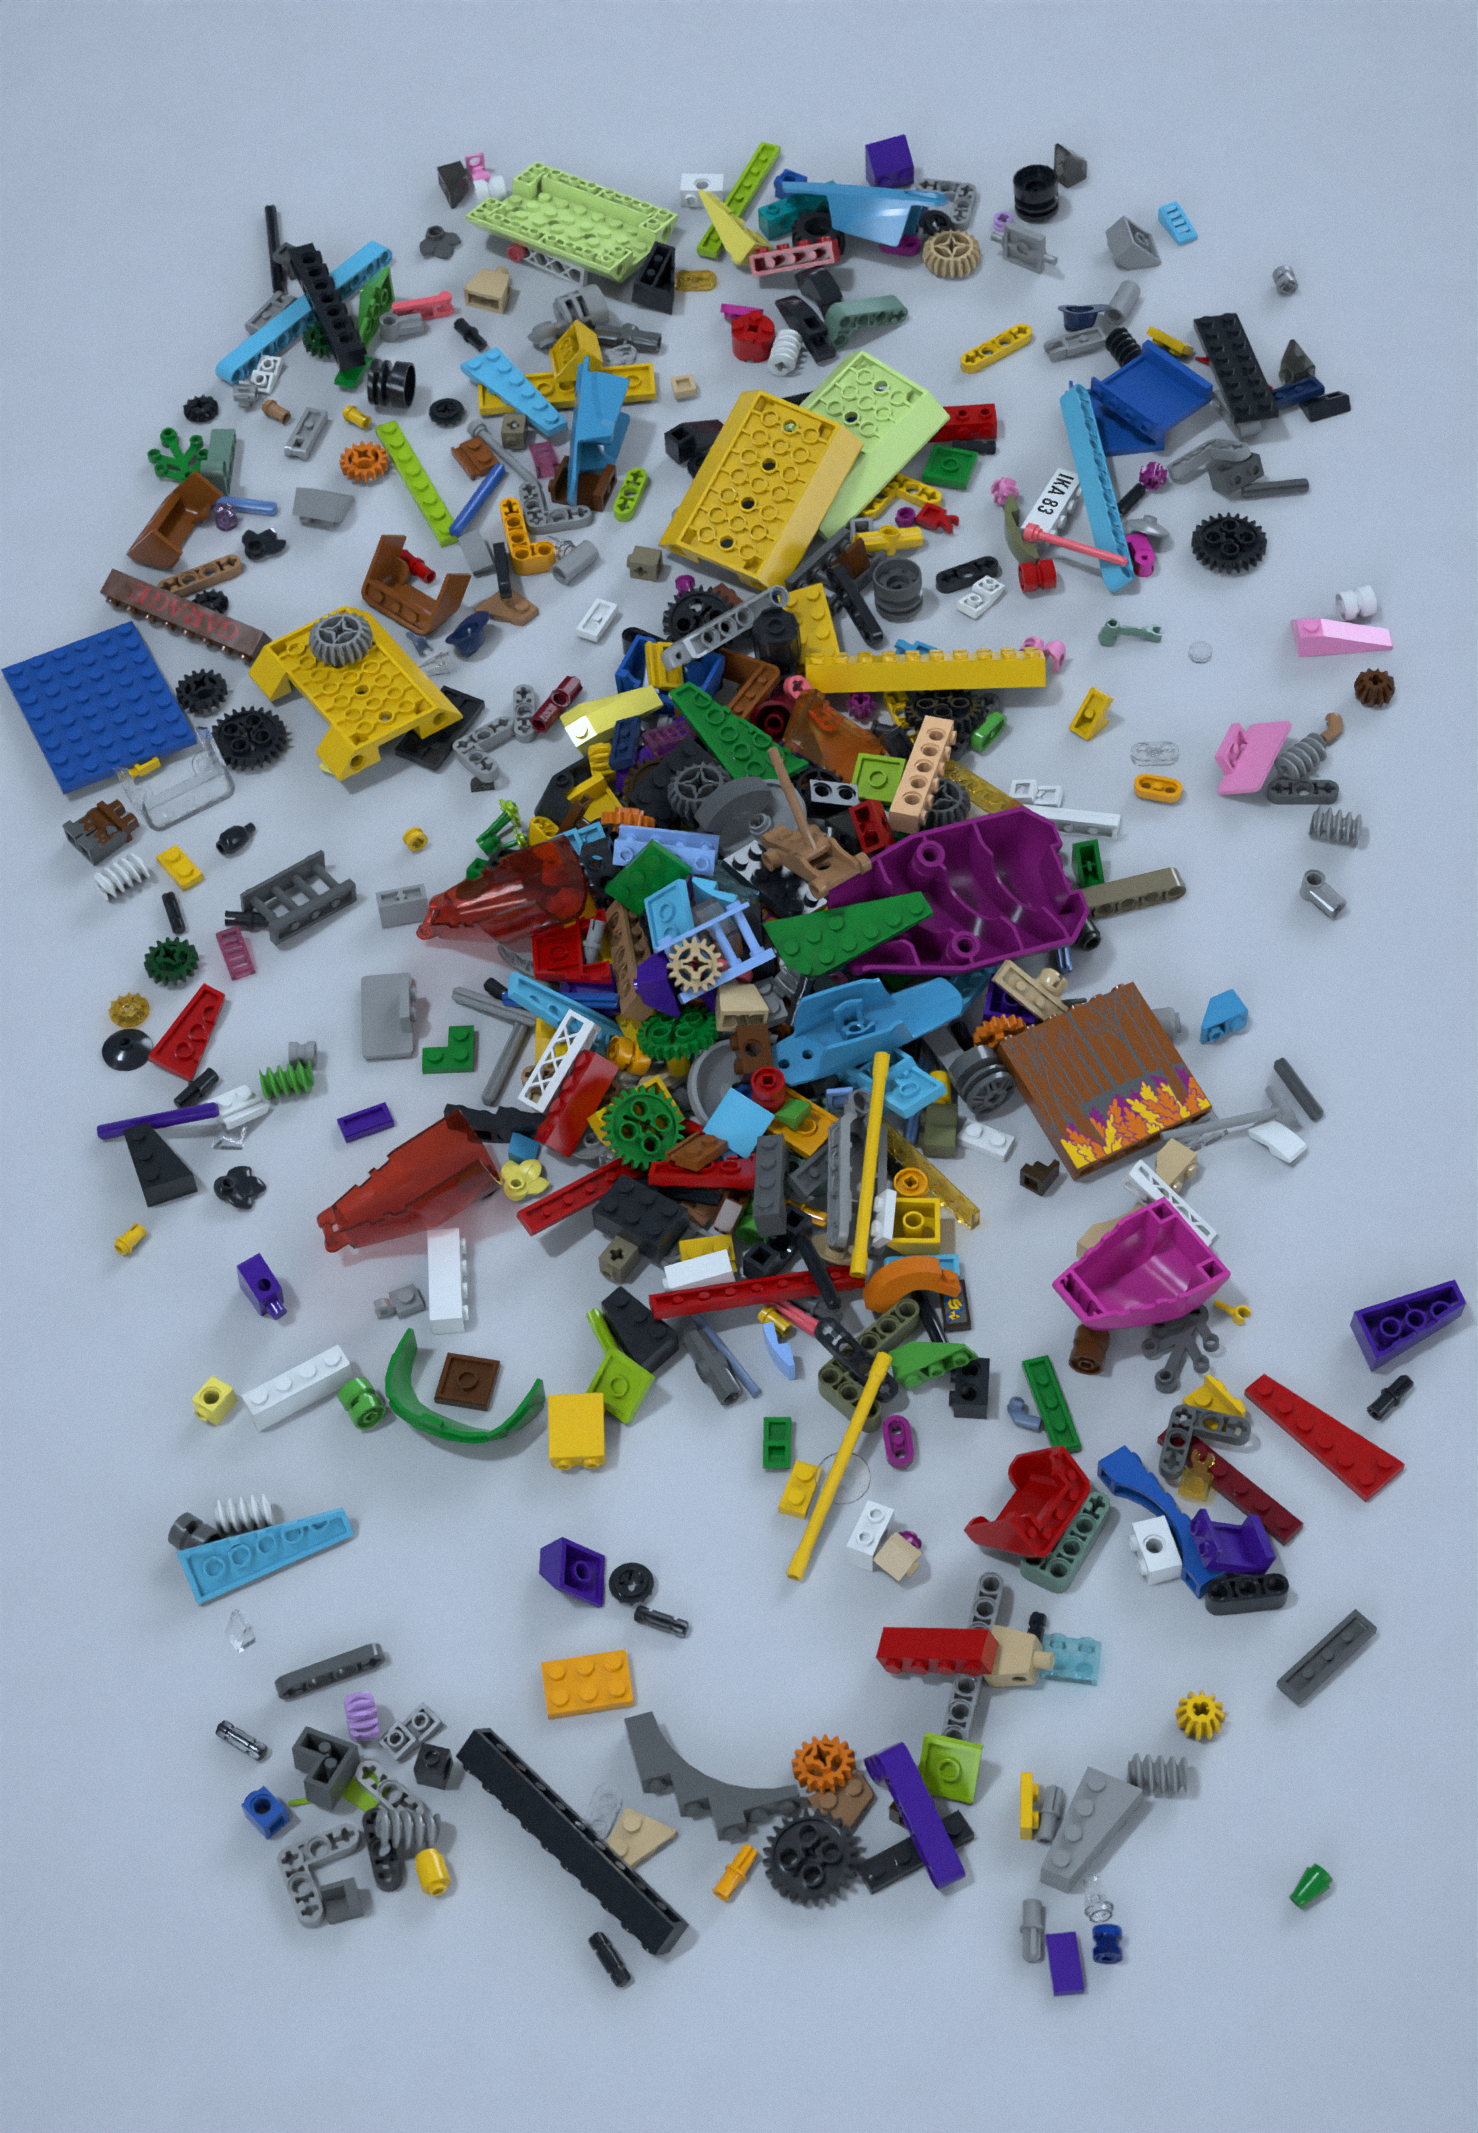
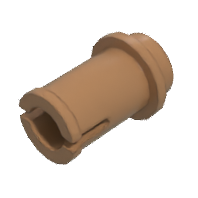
(272, 409)

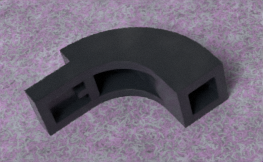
(820, 285)

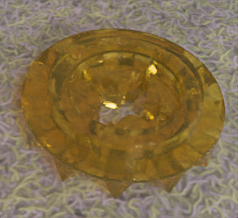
(131, 1017)

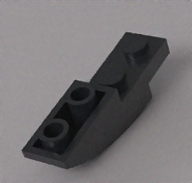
(809, 325)
(499, 1126)

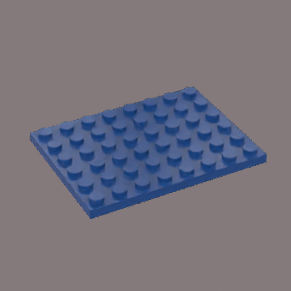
(98, 707)

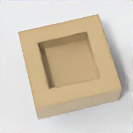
(683, 386)

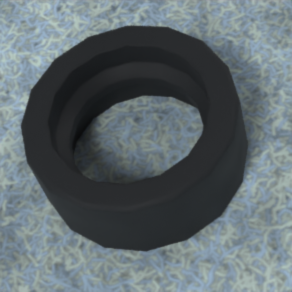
(754, 918)

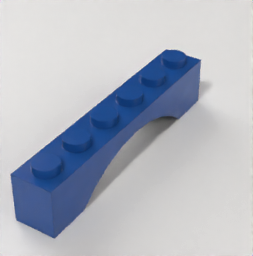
(1128, 1479)

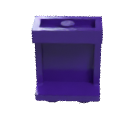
(1232, 1546)

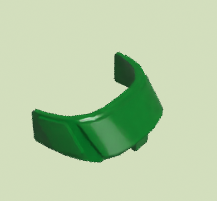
(407, 1406)

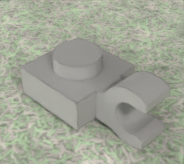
(401, 1301)

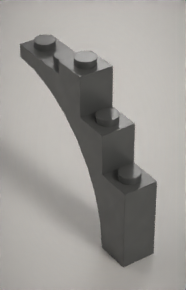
(696, 1792)

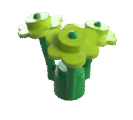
(489, 840)

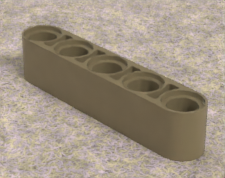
(1133, 893)

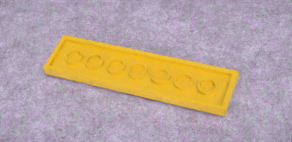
(563, 393)

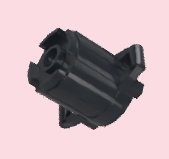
(778, 640)

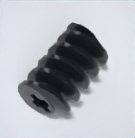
(1122, 346)

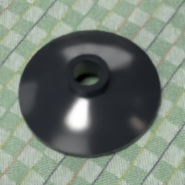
(130, 1056)

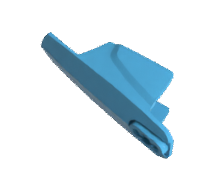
(872, 211)
(596, 424)
(856, 1021)

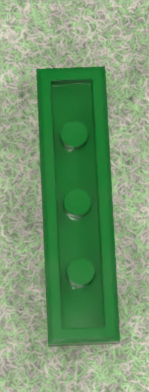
(1050, 1403)

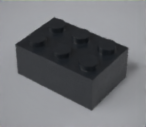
(641, 1217)

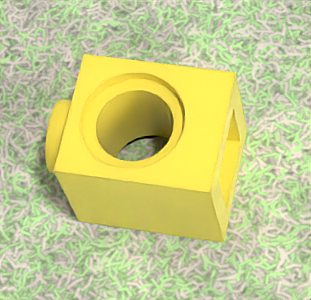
(214, 1391)

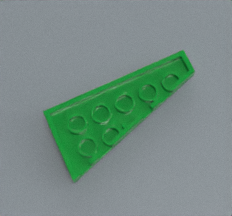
(731, 740)
(834, 937)

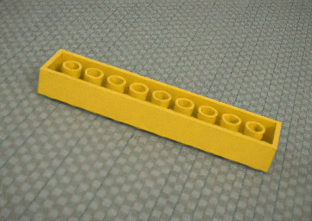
(926, 671)

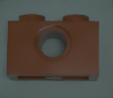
(754, 1039)

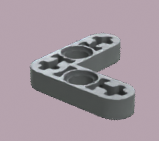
(1194, 1427)

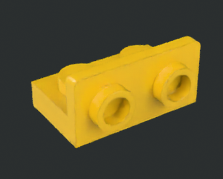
(1214, 1397)

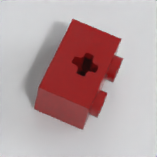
(871, 826)

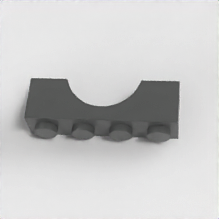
(769, 1201)

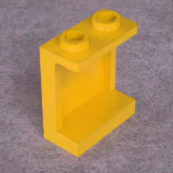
(602, 796)
(576, 1430)

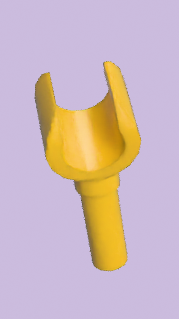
(1242, 1309)

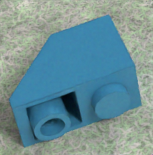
(1223, 1015)

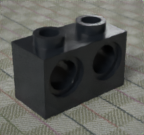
(829, 798)
(599, 868)
(970, 1387)

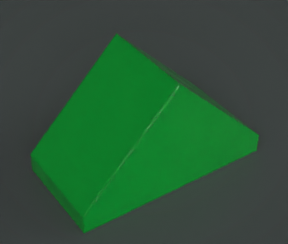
(1087, 863)

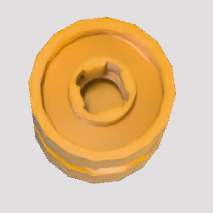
(627, 1055)
(911, 1183)

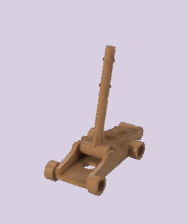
(809, 848)

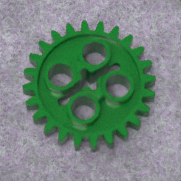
(678, 1036)
(652, 1106)

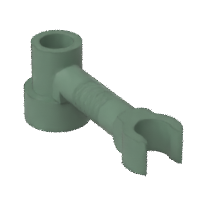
(1112, 629)

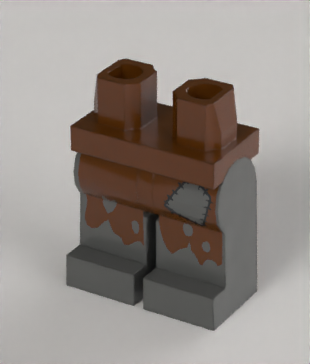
(101, 831)

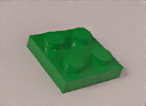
(950, 466)

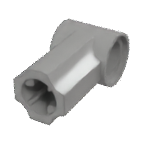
(393, 326)
(1318, 891)

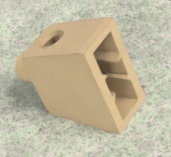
(489, 290)
(738, 1006)
(1017, 1658)

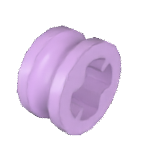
(1001, 220)

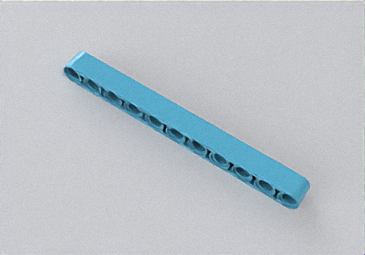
(296, 317)
(1096, 485)

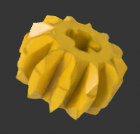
(599, 760)
(1200, 1715)

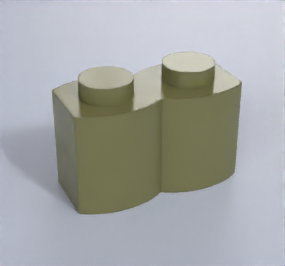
(940, 1130)

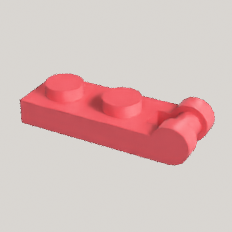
(426, 306)

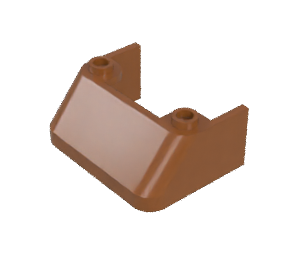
(173, 521)
(388, 591)
(755, 678)

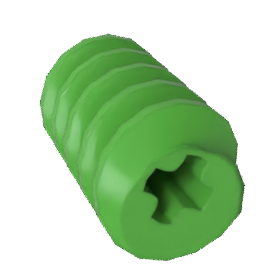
(287, 1080)

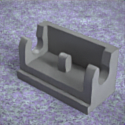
(402, 905)

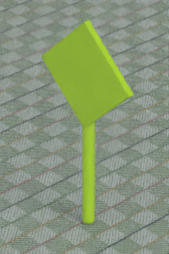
(354, 1794)

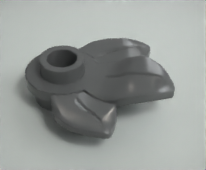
(438, 242)

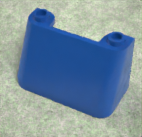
(633, 674)

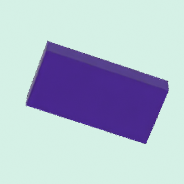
(365, 1122)
(1064, 1963)

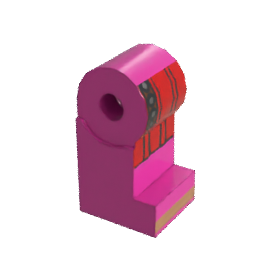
(1141, 554)

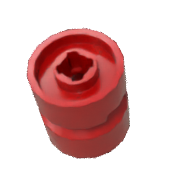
(1038, 575)
(768, 1088)

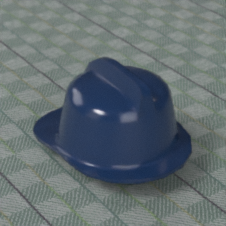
(1081, 317)
(469, 634)

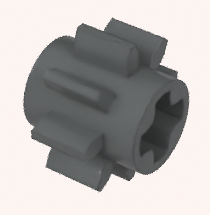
(786, 983)

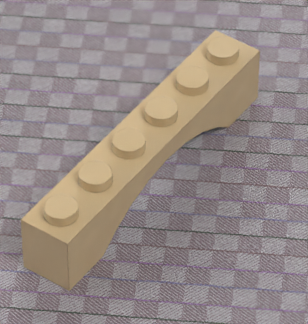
(1172, 1165)

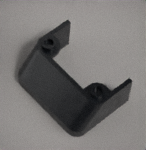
(554, 802)

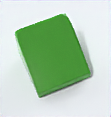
(794, 1113)

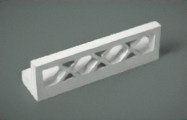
(553, 268)
(1081, 823)
(582, 1040)
(1147, 1193)

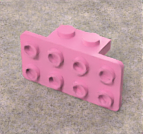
(1249, 755)

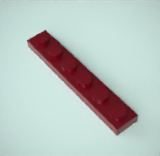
(1242, 1491)

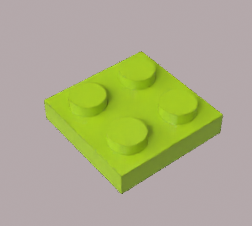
(878, 777)
(622, 1384)
(950, 1767)

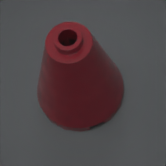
(773, 716)

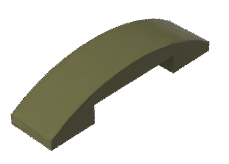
(1021, 551)

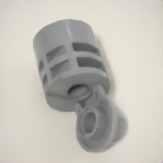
(583, 304)

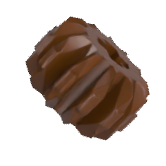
(1374, 687)

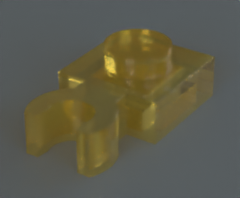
(1196, 1481)

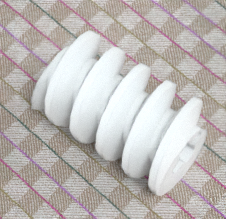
(784, 352)
(119, 875)
(244, 1514)

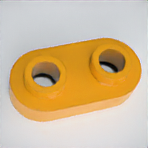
(1158, 788)

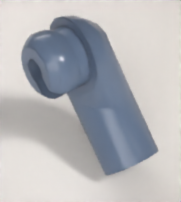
(1019, 1415)

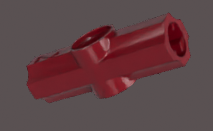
(556, 704)

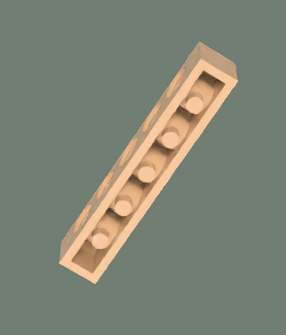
(922, 775)

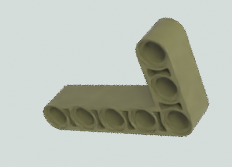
(873, 1337)

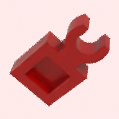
(935, 517)

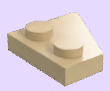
(638, 1836)

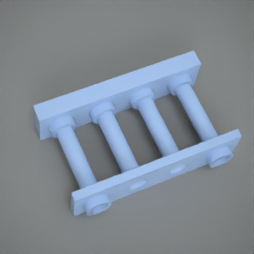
(693, 848)
(735, 966)

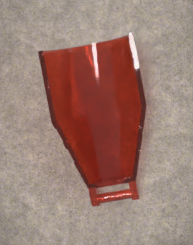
(514, 900)
(415, 1189)

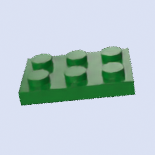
(646, 874)

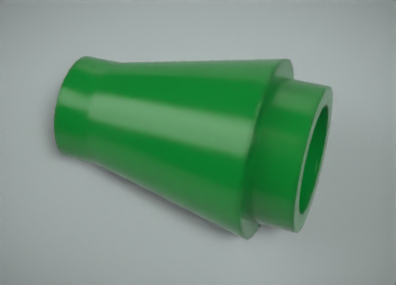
(1310, 1886)

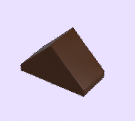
(854, 559)

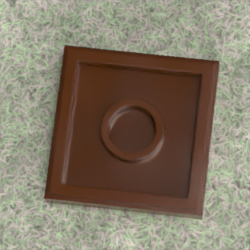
(467, 1382)

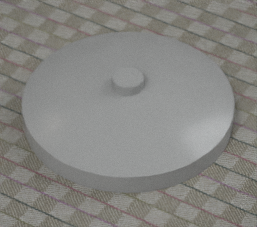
(752, 824)
(711, 1079)

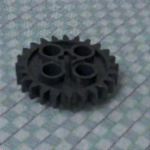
(1229, 543)
(682, 613)
(945, 704)
(263, 731)
(790, 1842)

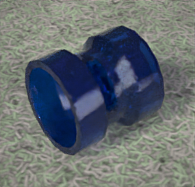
(1107, 1946)

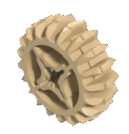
(951, 253)

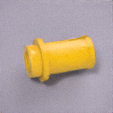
(351, 414)
(129, 1239)
(781, 1325)

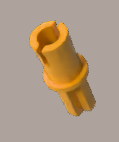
(818, 1217)
(735, 1872)

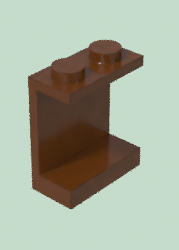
(592, 490)

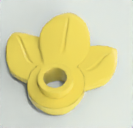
(523, 1179)

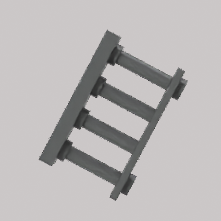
(819, 561)
(301, 916)

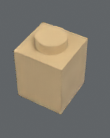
(898, 1557)

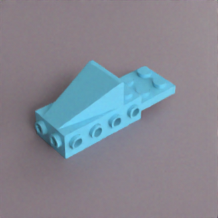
(906, 1086)

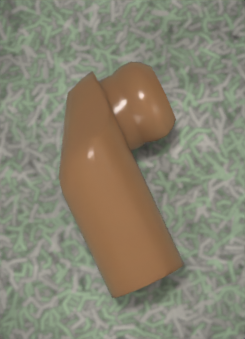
(1334, 727)

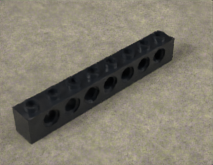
(327, 307)

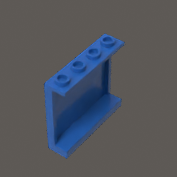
(1153, 391)
(1118, 435)

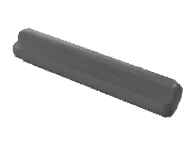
(1275, 488)
(1298, 1089)

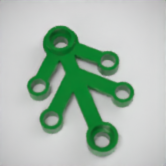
(170, 439)

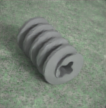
(1302, 757)
(1336, 824)
(1158, 1773)
(407, 1828)

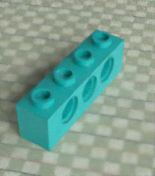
(779, 216)

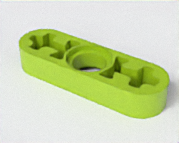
(631, 502)

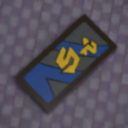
(955, 1311)

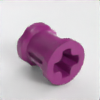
(684, 582)

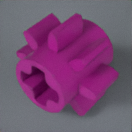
(1153, 475)
(860, 705)

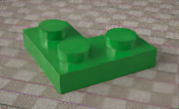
(456, 1057)

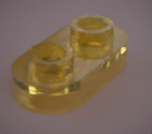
(695, 281)

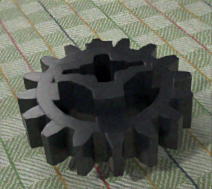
(201, 691)

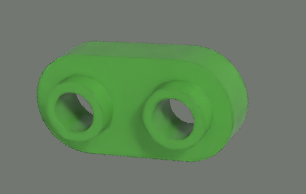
(988, 732)

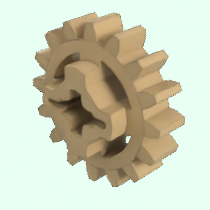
(694, 954)

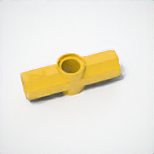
(891, 539)

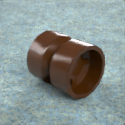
(1089, 1350)

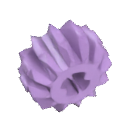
(361, 1716)

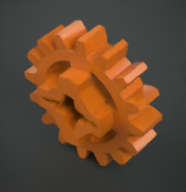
(364, 462)
(626, 816)
(996, 1030)
(837, 1765)

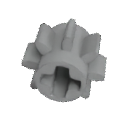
(245, 393)

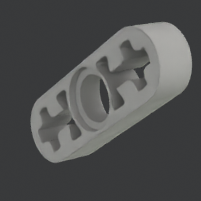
(519, 706)
(369, 1786)

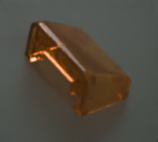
(827, 735)

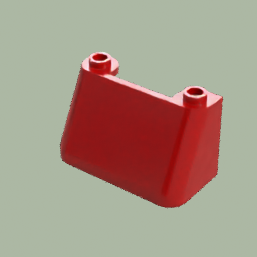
(1045, 1501)

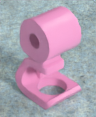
(477, 169)
(1055, 649)

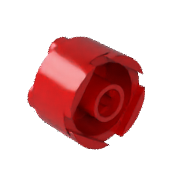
(752, 337)

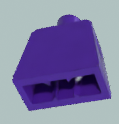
(261, 1287)

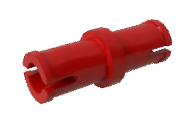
(418, 567)

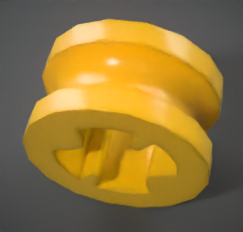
(415, 839)

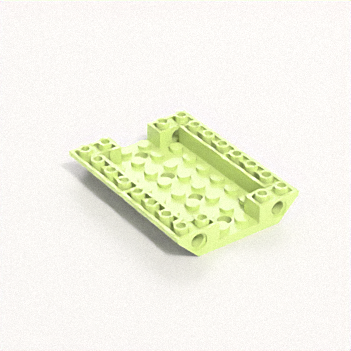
(576, 221)
(888, 422)

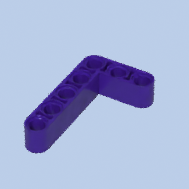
(918, 1812)

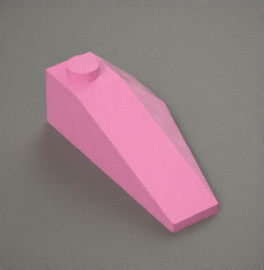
(1332, 637)

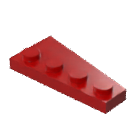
(188, 1036)
(717, 1174)

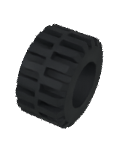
(816, 225)

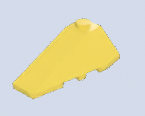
(736, 238)
(596, 719)

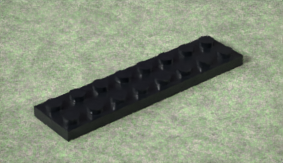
(1235, 368)

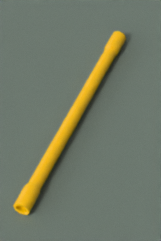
(860, 1254)
(802, 1554)

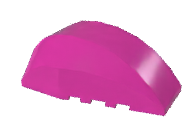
(1142, 1272)

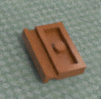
(474, 457)
(697, 1151)

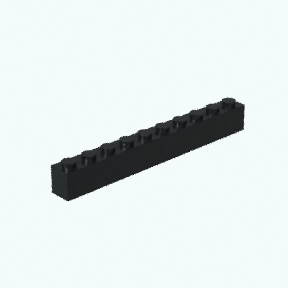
(572, 1842)

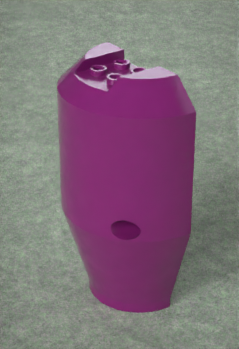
(991, 893)

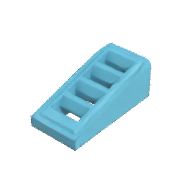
(1171, 212)

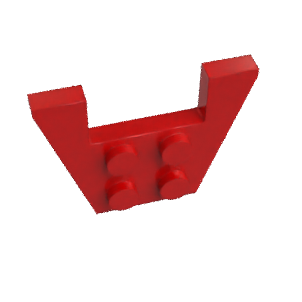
(560, 955)

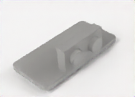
(387, 1015)

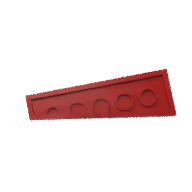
(1340, 1449)

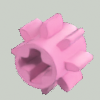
(1002, 489)

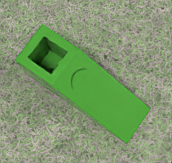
(922, 1361)

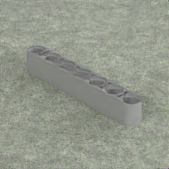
(967, 1703)

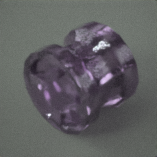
(225, 516)

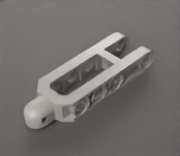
(737, 618)
(839, 1197)

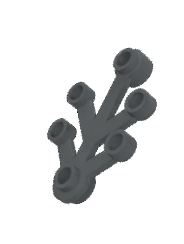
(1181, 1342)

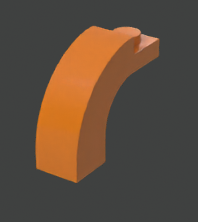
(908, 1275)

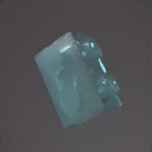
(1075, 1659)

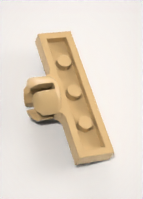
(1037, 995)

